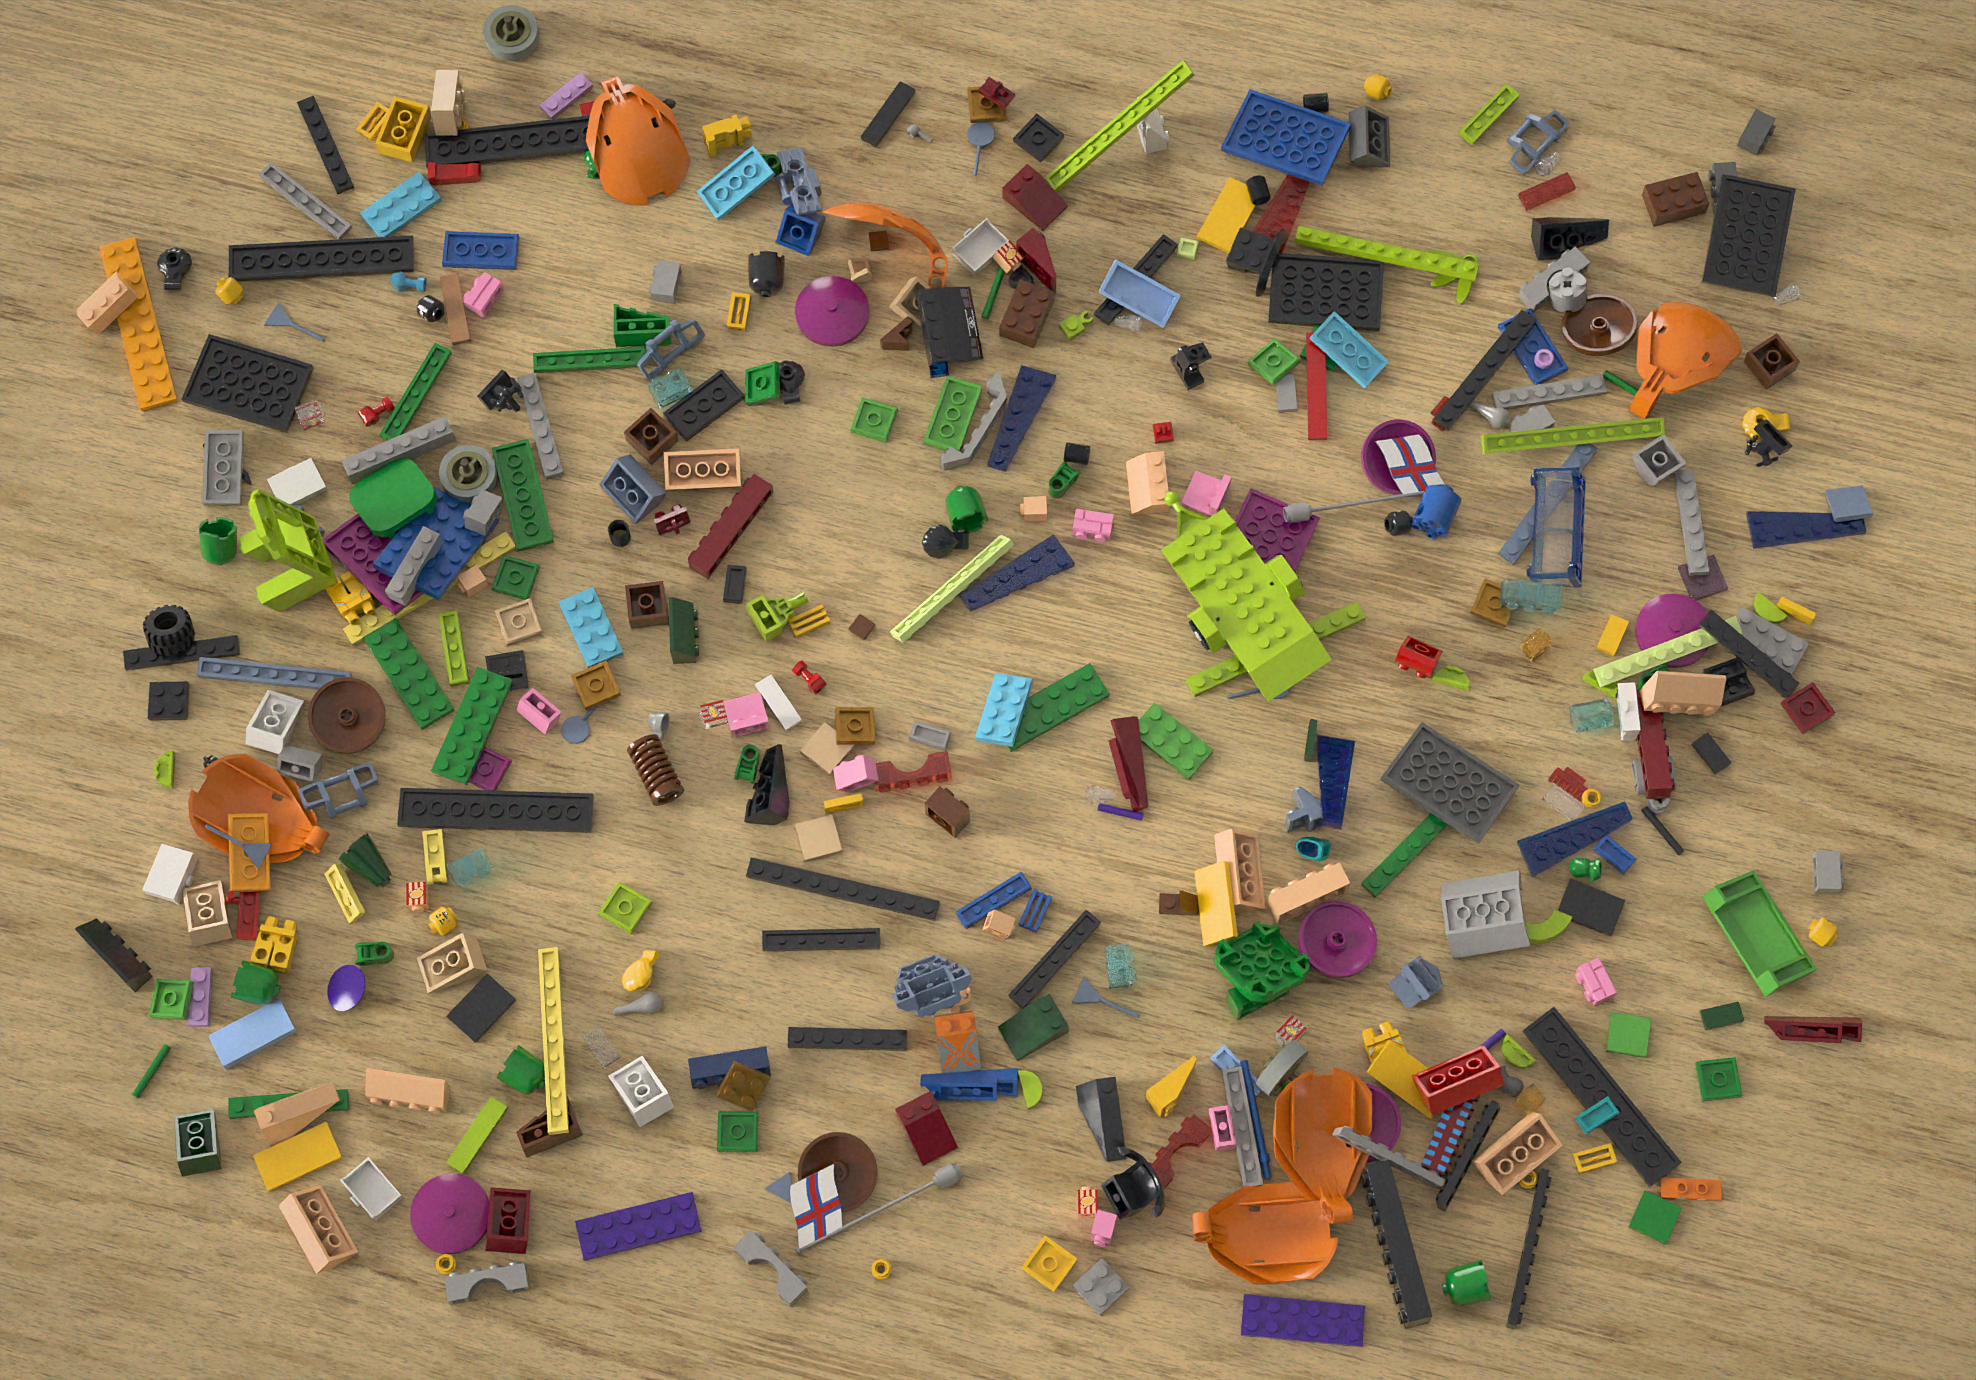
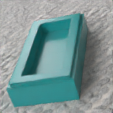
(1596, 1115)

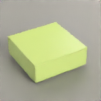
(1187, 248)

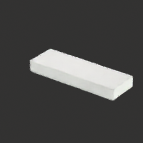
(778, 703)

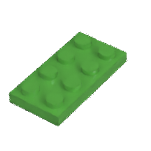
(952, 414)
(1173, 741)

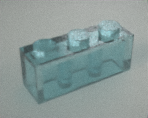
(1530, 596)

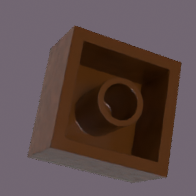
(1771, 361)
(651, 436)
(646, 604)
(947, 811)

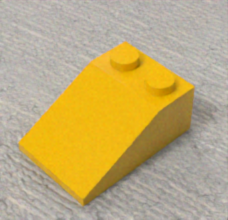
(1167, 1092)

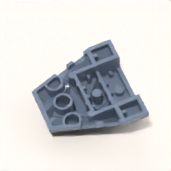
(930, 985)

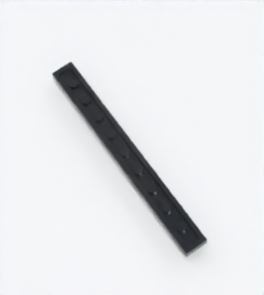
(843, 889)

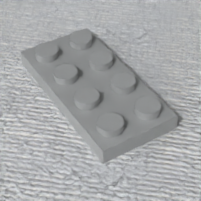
(223, 467)
(1772, 640)

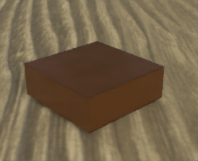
(878, 240)
(862, 627)

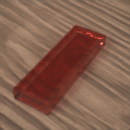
(1546, 191)

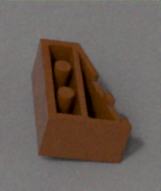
(535, 1136)

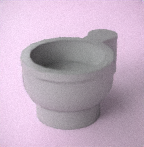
(659, 722)

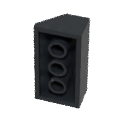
(113, 952)

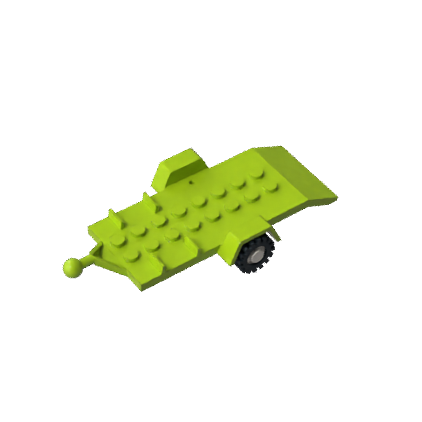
(1239, 590)

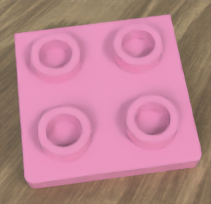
(1206, 493)
(746, 715)

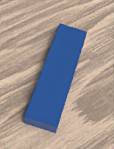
(993, 900)

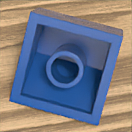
(800, 231)

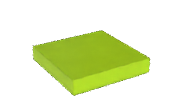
(625, 907)

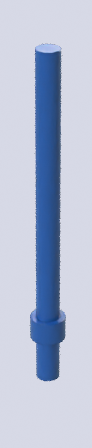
(1263, 1156)

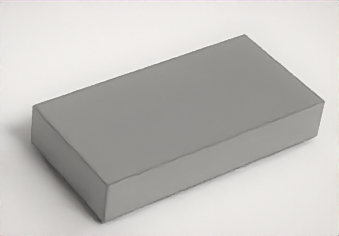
(1286, 394)
(929, 735)

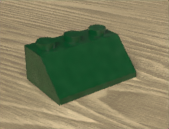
(683, 631)

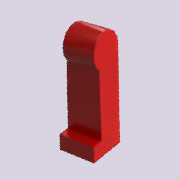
(453, 173)

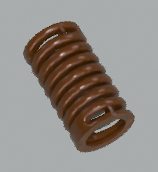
(655, 770)

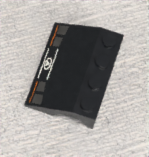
(949, 325)

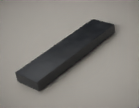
(888, 114)

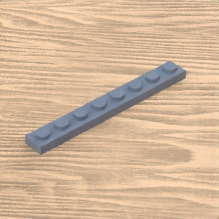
(1525, 530)
(266, 673)

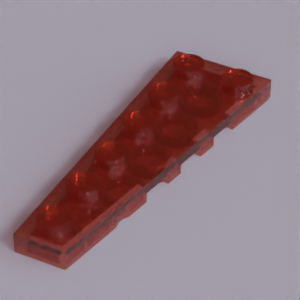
(1283, 209)

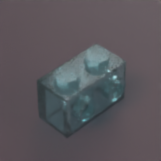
(669, 388)
(1591, 715)
(469, 866)
(1119, 966)

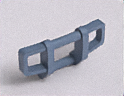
(1516, 141)
(684, 345)
(349, 774)

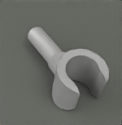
(914, 130)

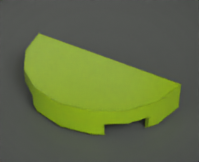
(1768, 610)
(1453, 677)
(1610, 689)
(165, 769)
(1515, 1054)
(1031, 1088)

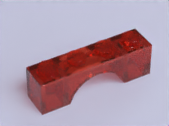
(935, 769)
(1193, 1133)

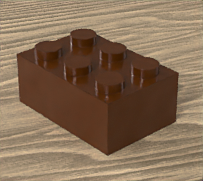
(1675, 199)
(1026, 313)

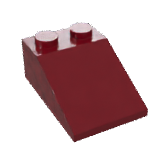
(1033, 197)
(1037, 257)
(926, 1128)
(508, 1220)

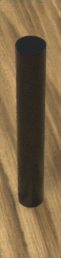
(1662, 830)

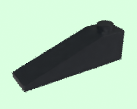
(771, 794)
(1101, 1109)

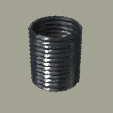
(1316, 102)
(1258, 190)
(1077, 453)
(619, 525)

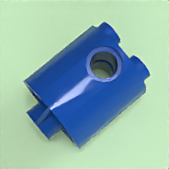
(1436, 511)

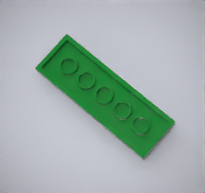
(522, 495)
(408, 673)
(1060, 703)
(472, 726)

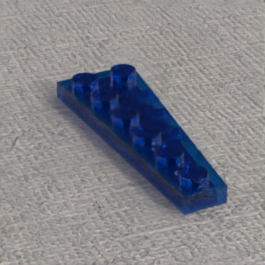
(1024, 404)
(1796, 527)
(1032, 566)
(1334, 771)
(1562, 841)

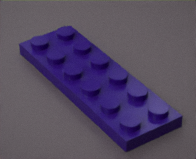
(638, 1226)
(1303, 1320)

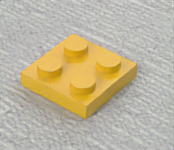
(1049, 1263)

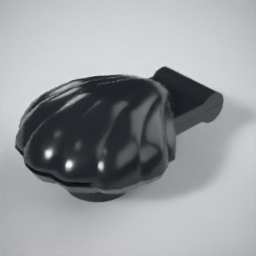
(174, 265)
(791, 378)
(941, 541)

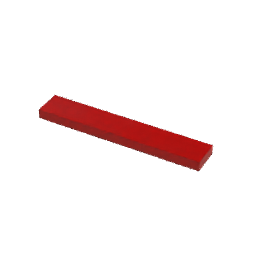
(1316, 390)

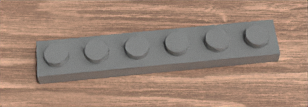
(305, 201)
(1550, 392)
(540, 426)
(1691, 522)
(1242, 1126)
(1382, 1153)

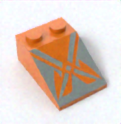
(957, 1042)

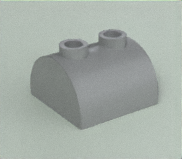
(1657, 460)

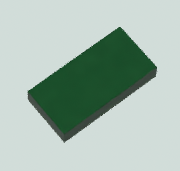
(1310, 740)
(1721, 1015)

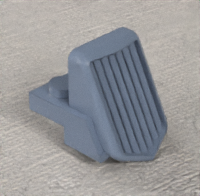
(1307, 811)
(1416, 982)

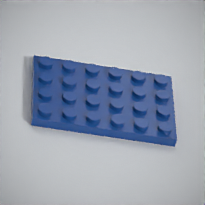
(1286, 137)
(452, 556)

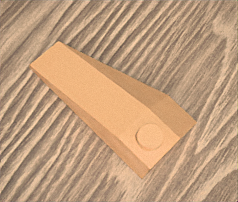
(290, 1115)

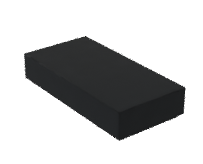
(734, 584)
(1711, 753)

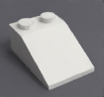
(1152, 133)
(273, 722)
(641, 1091)

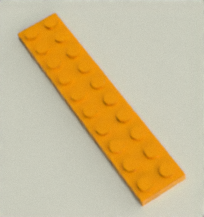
(140, 328)

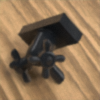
(501, 391)
(1770, 440)

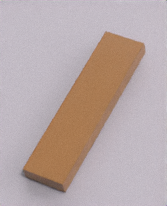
(455, 309)

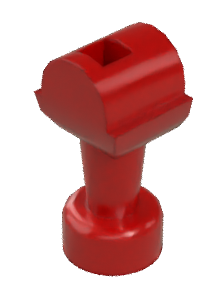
(371, 415)
(815, 682)

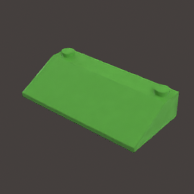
(1759, 932)

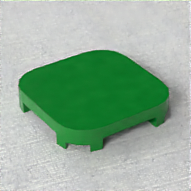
(393, 497)
(1261, 963)

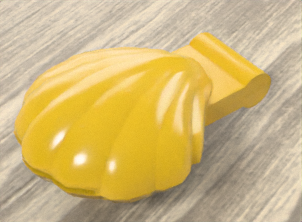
(1758, 414)
(639, 973)

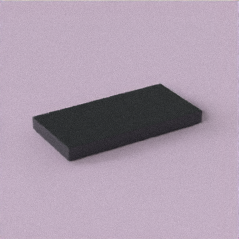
(704, 405)

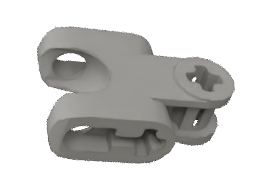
(1652, 804)

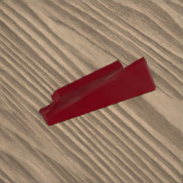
(1129, 760)
(1816, 1028)

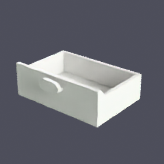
(978, 246)
(297, 483)
(1628, 711)
(170, 873)
(371, 1189)

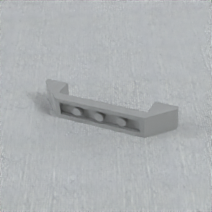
(954, 458)

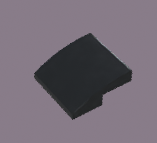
(511, 666)
(1737, 683)

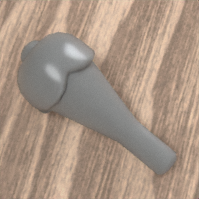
(1497, 417)
(650, 1003)

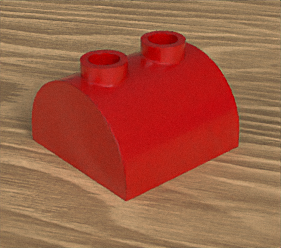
(1418, 656)

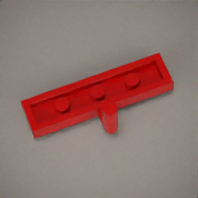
(247, 913)

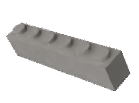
(404, 446)

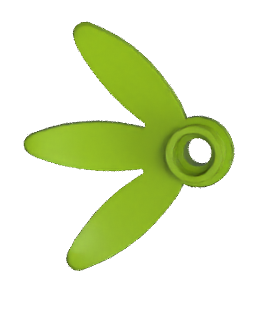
(1463, 285)

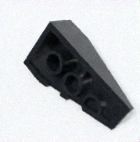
(1555, 234)

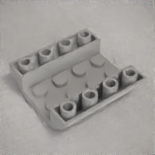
(1484, 915)

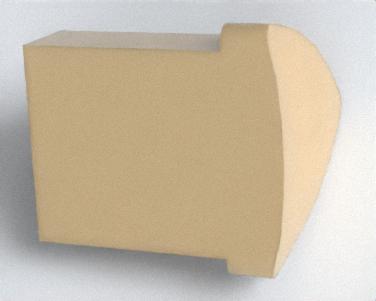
(860, 270)

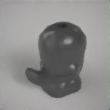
(1513, 1085)

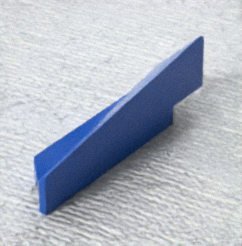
(972, 1085)

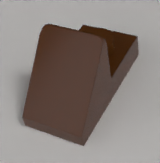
(894, 339)
(1178, 904)

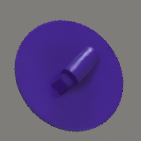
(346, 987)

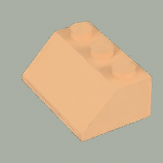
(106, 303)
(1147, 483)

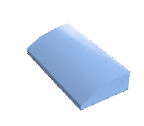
(1139, 293)
(252, 1034)

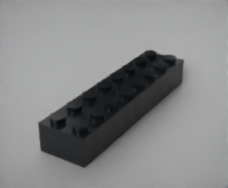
(1396, 1244)

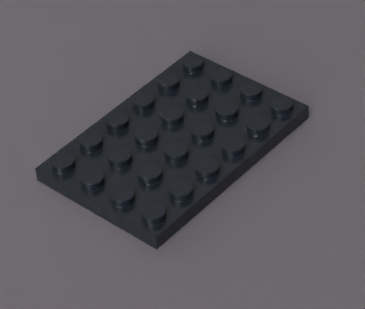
(1748, 235)
(1313, 287)
(247, 383)

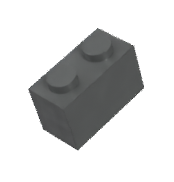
(1756, 132)

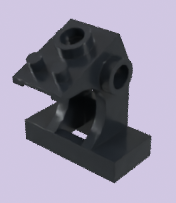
(1187, 363)

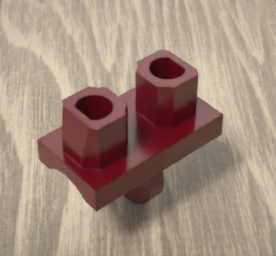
(996, 93)
(671, 521)

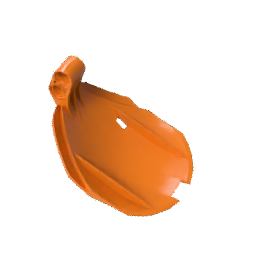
(640, 156)
(887, 216)
(1674, 358)
(245, 787)
(1323, 1164)
(1284, 1233)

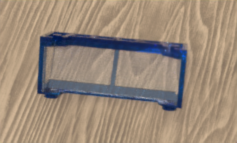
(1558, 526)

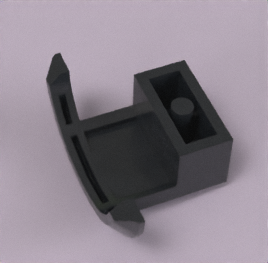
(1255, 254)
(1135, 1187)

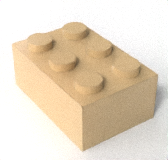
(447, 102)

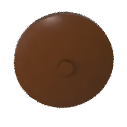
(1601, 326)
(346, 715)
(853, 1166)

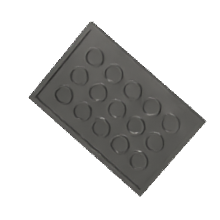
(1450, 782)

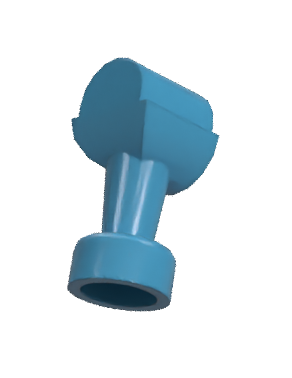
(401, 282)

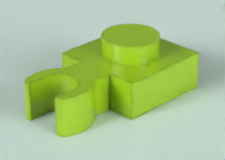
(1074, 326)

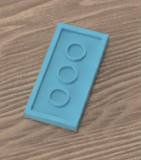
(736, 182)
(400, 206)
(1349, 349)
(590, 627)
(1004, 709)

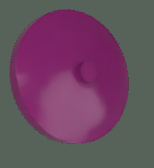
(832, 311)
(1373, 459)
(1667, 619)
(1337, 939)
(1385, 1119)
(450, 1213)

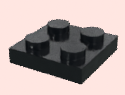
(1038, 137)
(168, 701)

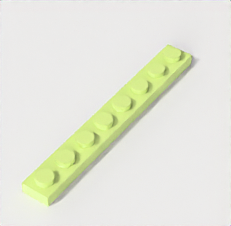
(951, 588)
(1657, 655)

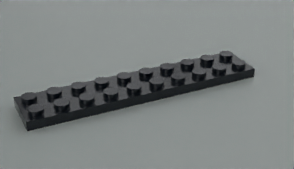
(509, 141)
(321, 258)
(495, 810)
(1593, 1083)

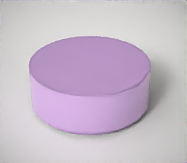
(1543, 358)

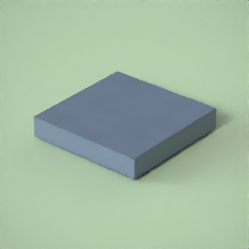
(1849, 503)

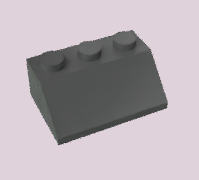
(1369, 138)

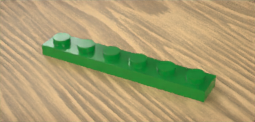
(587, 359)
(416, 392)
(1403, 854)
(244, 1106)

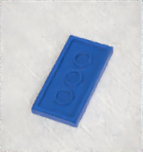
(480, 250)
(1530, 345)

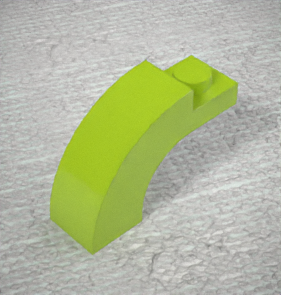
(1548, 930)

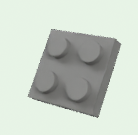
(1100, 1287)

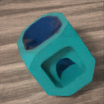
(1313, 848)

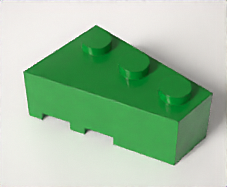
(636, 327)
(1242, 1006)

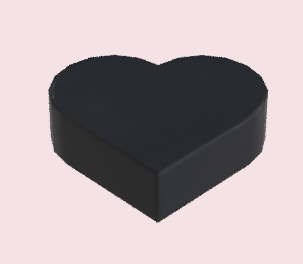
(1019, 274)

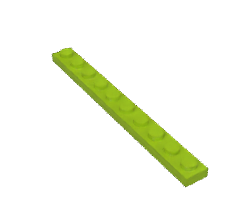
(1120, 125)
(1386, 253)
(1572, 435)
(1232, 668)

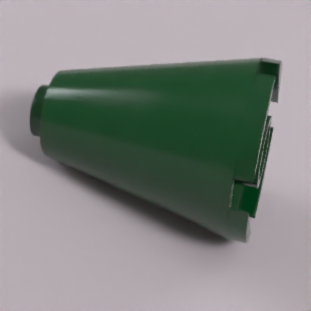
(367, 861)

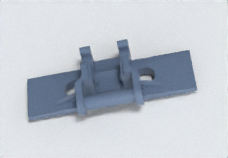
(807, 188)

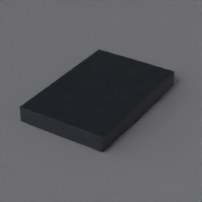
(1591, 907)
(481, 1008)

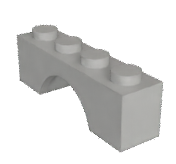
(1535, 292)
(404, 580)
(753, 1250)
(461, 1286)

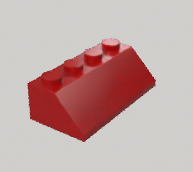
(1458, 1080)

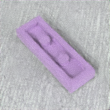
(566, 96)
(201, 997)

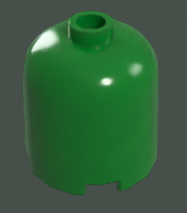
(965, 509)
(218, 540)
(255, 984)
(523, 1072)
(1467, 1284)

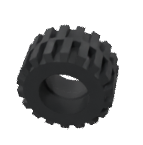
(168, 629)

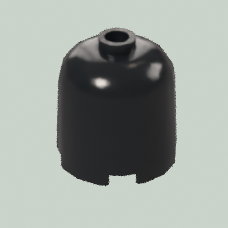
(766, 273)

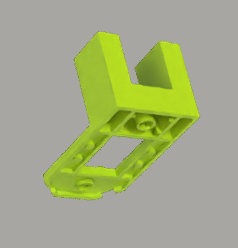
(292, 539)

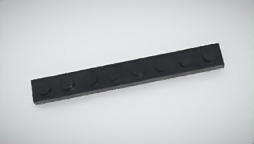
(1485, 370)
(1527, 1257)

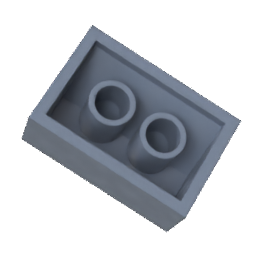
(632, 488)

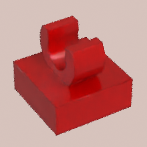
(1163, 432)

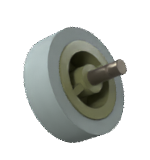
(511, 33)
(467, 472)
(1281, 1067)

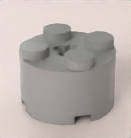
(1568, 290)

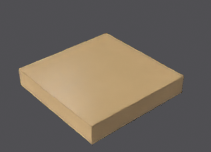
(518, 622)
(823, 749)
(818, 838)

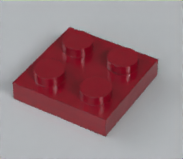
(1807, 708)

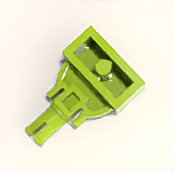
(773, 613)

